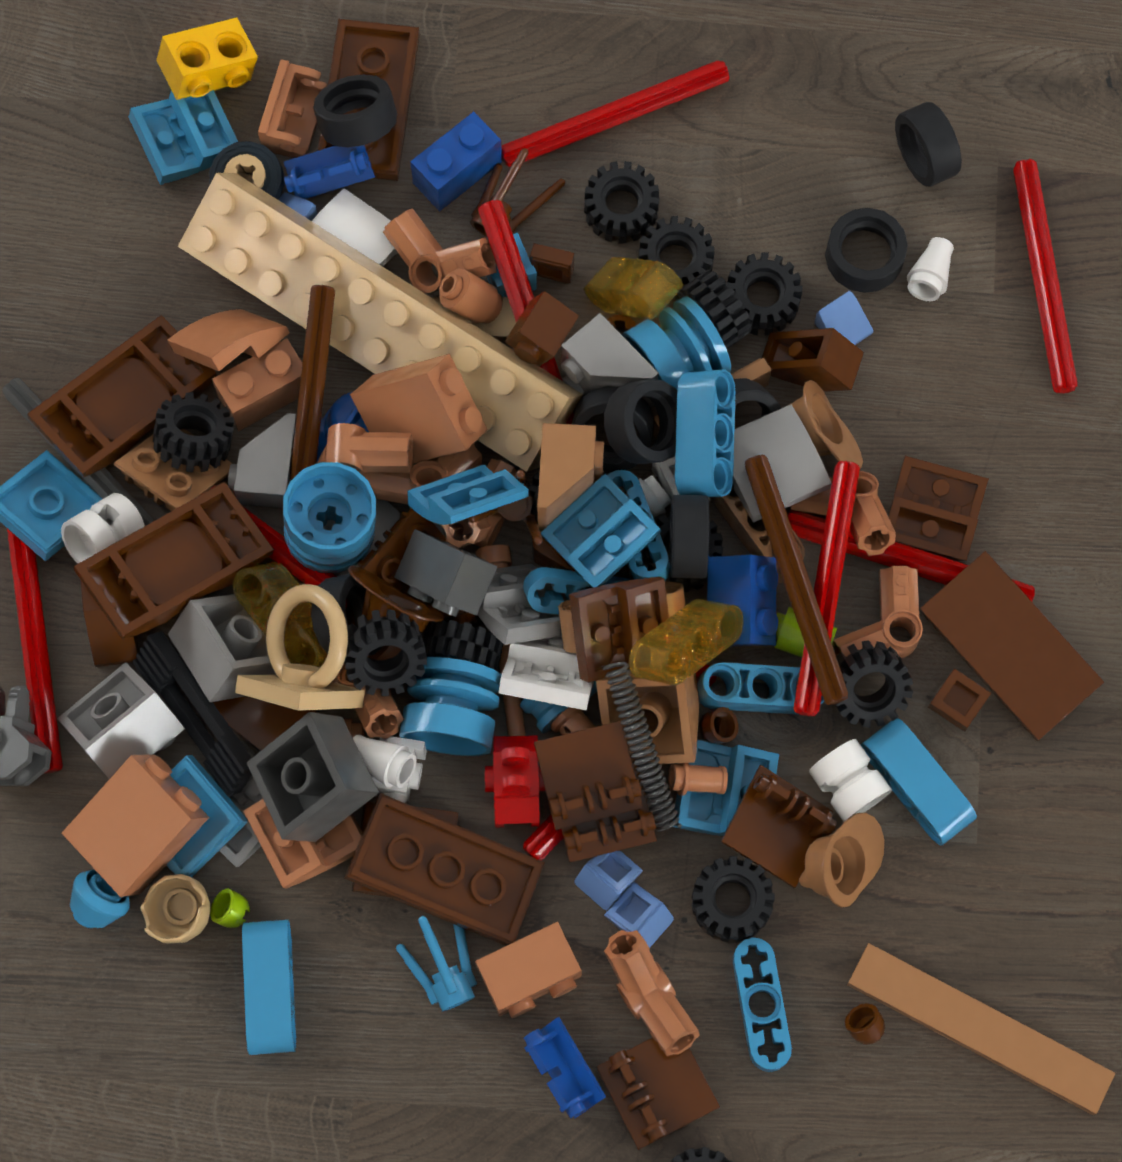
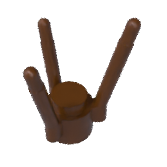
(476, 221)
(517, 511)

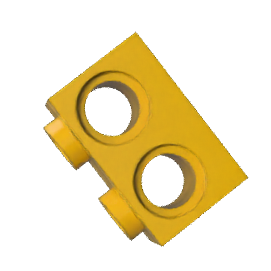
(216, 55)

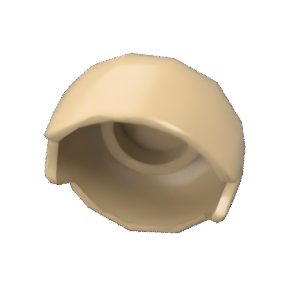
(176, 909)

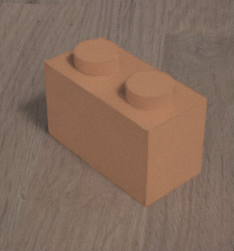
(260, 384)
(529, 970)

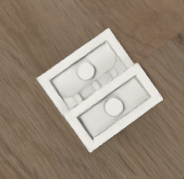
(357, 226)
(545, 674)

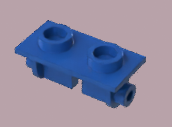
(327, 170)
(571, 1077)

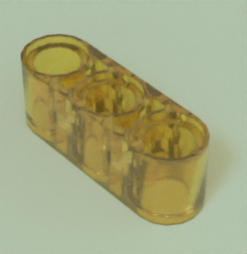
(633, 287)
(259, 590)
(686, 642)

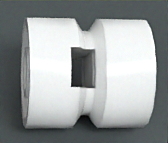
(100, 526)
(850, 780)

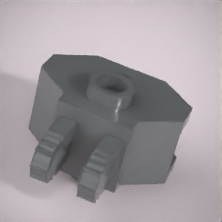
(21, 751)

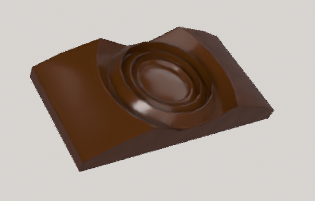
(118, 398)
(173, 561)

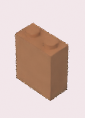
(423, 401)
(136, 824)

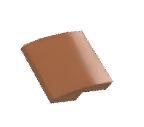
(225, 335)
(302, 860)

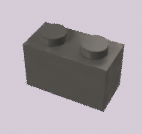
(444, 573)

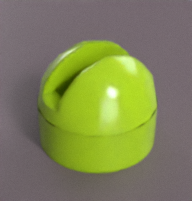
(229, 909)

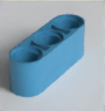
(705, 433)
(739, 687)
(919, 781)
(268, 987)

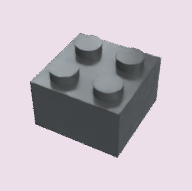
(312, 777)

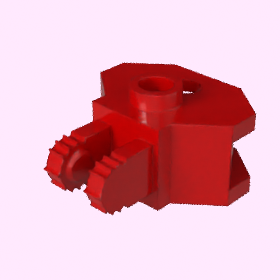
(515, 780)

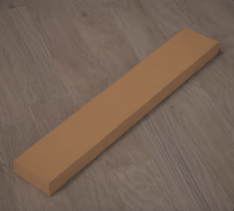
(981, 1029)

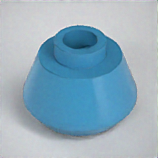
(95, 902)

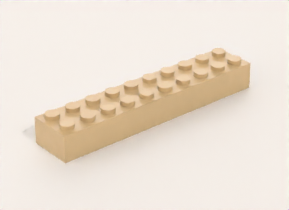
(375, 312)

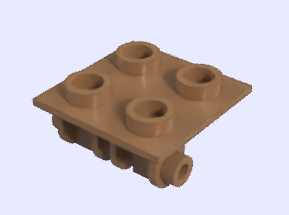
(164, 483)

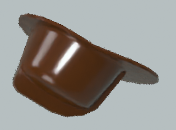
(384, 596)

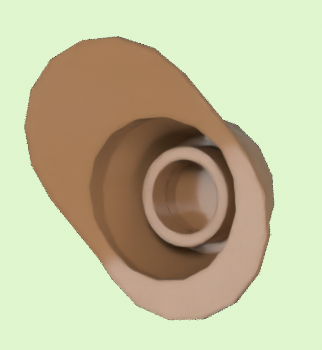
(825, 426)
(845, 861)

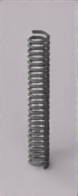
(661, 820)

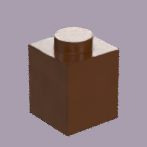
(541, 329)

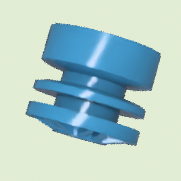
(682, 344)
(325, 494)
(451, 707)

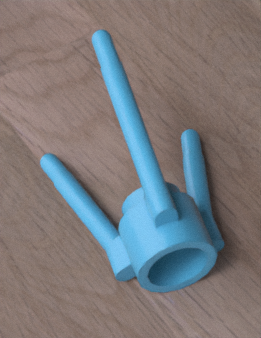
(450, 985)

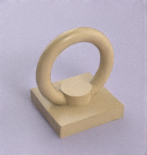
(300, 684)

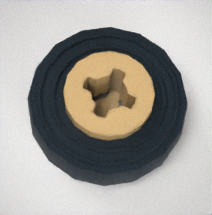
(251, 158)

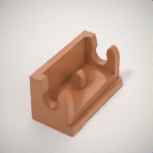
(289, 112)

